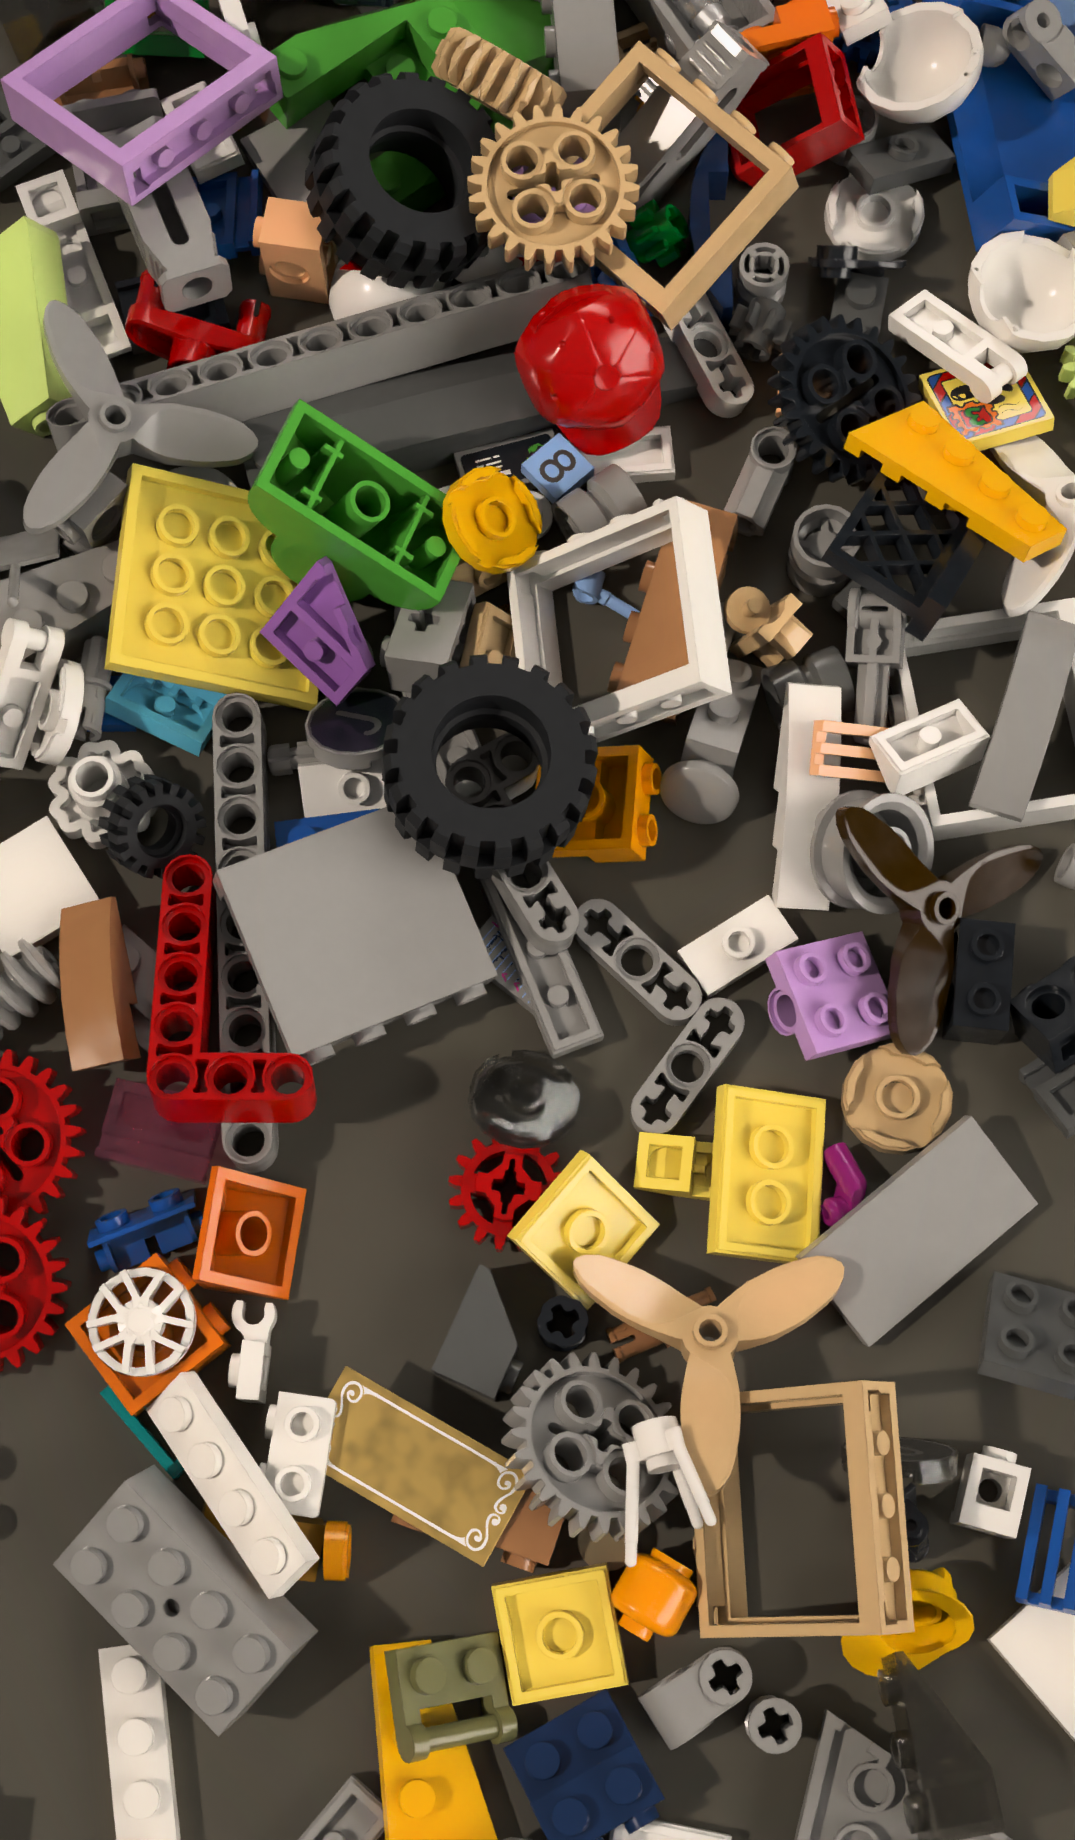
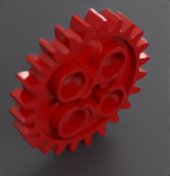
(39, 1109)
(29, 1286)

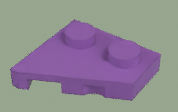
(321, 633)

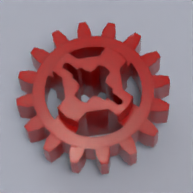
(483, 1186)

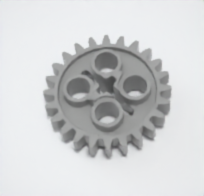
(587, 1443)

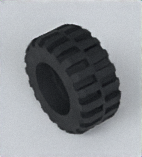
(361, 216)
(502, 700)

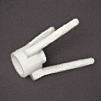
(662, 1449)

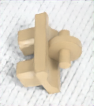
(769, 629)

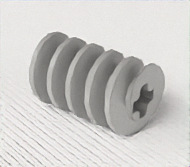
(25, 983)

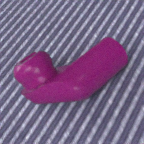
(850, 1184)

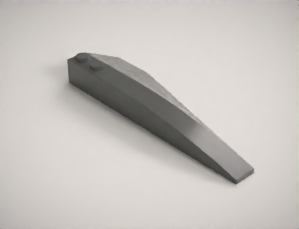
(451, 407)

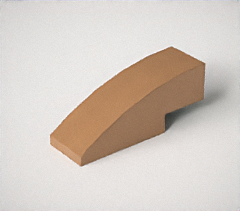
(96, 986)

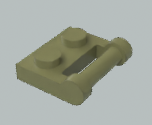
(444, 1675)

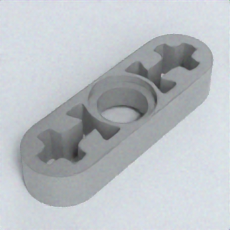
(675, 980)
(698, 1027)

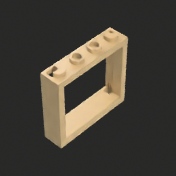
(741, 225)
(876, 1517)

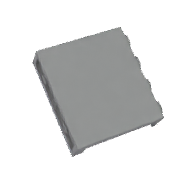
(353, 934)

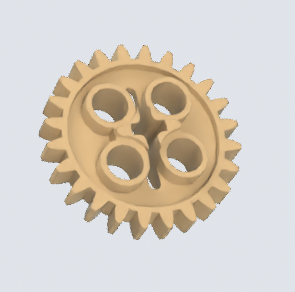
(542, 147)

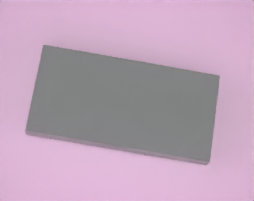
(921, 1228)

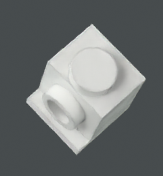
(1003, 1514)

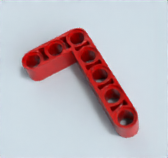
(190, 1012)

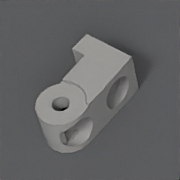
(1042, 46)

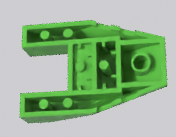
(396, 40)

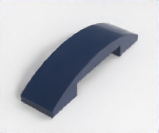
(707, 185)

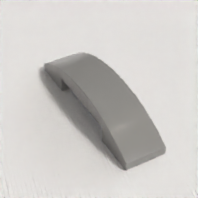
(1025, 717)

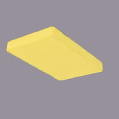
(765, 1174)

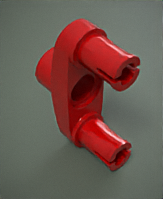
(186, 338)

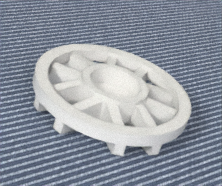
(141, 1321)

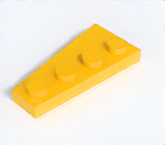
(957, 478)
(430, 1796)

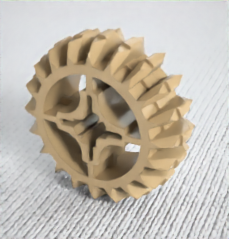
(494, 76)

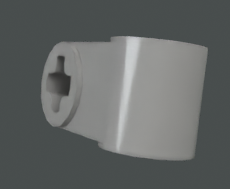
(686, 1700)

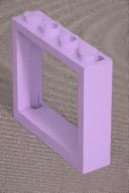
(174, 139)

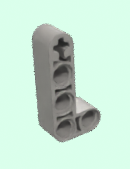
(498, 789)

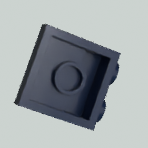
(585, 1773)

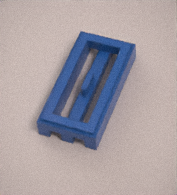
(1063, 1500)

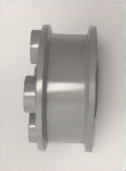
(837, 871)

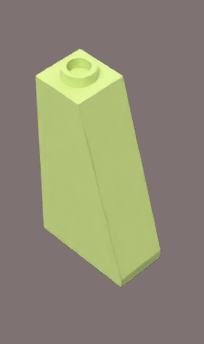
(28, 281)

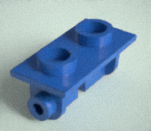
(125, 1234)

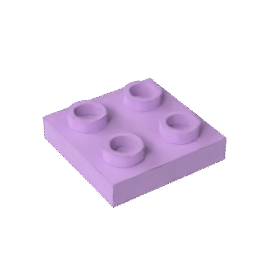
(828, 995)

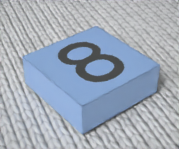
(557, 469)

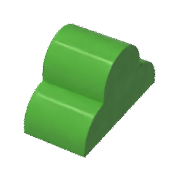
(356, 506)

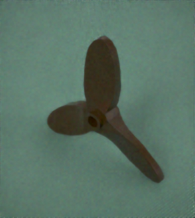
(929, 912)

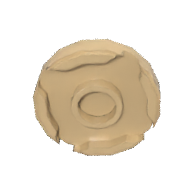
(896, 1100)

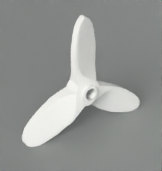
(1051, 485)

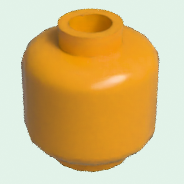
(654, 1595)

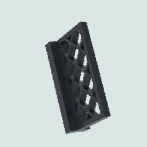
(943, 573)

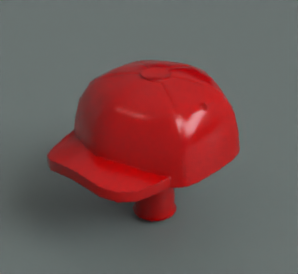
(594, 366)

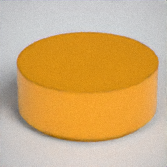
(337, 1550)

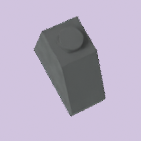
(480, 1342)

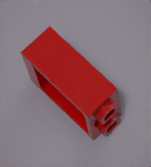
(808, 62)

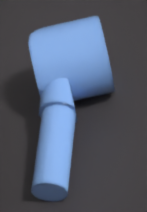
(590, 591)

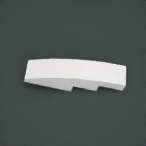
(801, 794)

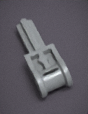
(874, 647)

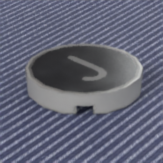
(353, 731)

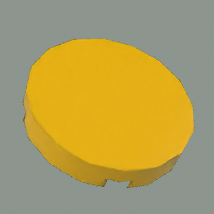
(491, 520)

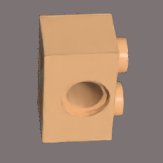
(294, 252)

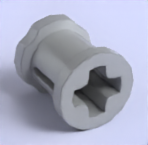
(790, 1730)

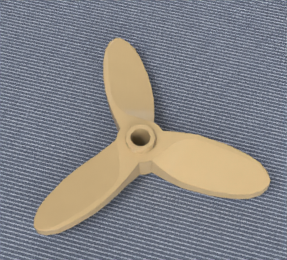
(746, 1319)

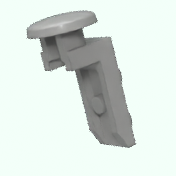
(702, 783)

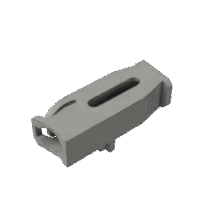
(666, 133)
(176, 237)

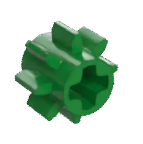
(657, 233)

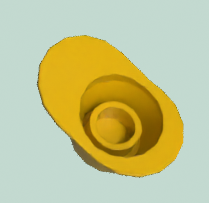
(939, 1625)

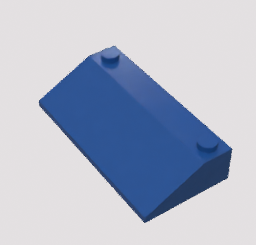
(1009, 141)

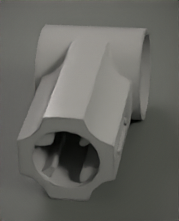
(761, 482)

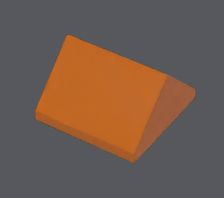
(248, 1234)

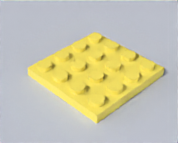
(198, 591)

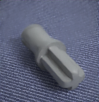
(96, 688)

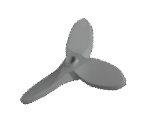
(118, 427)

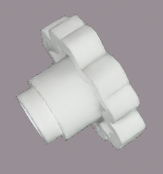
(86, 783)

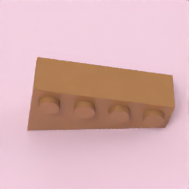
(658, 630)

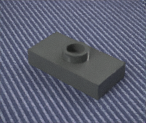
(899, 160)

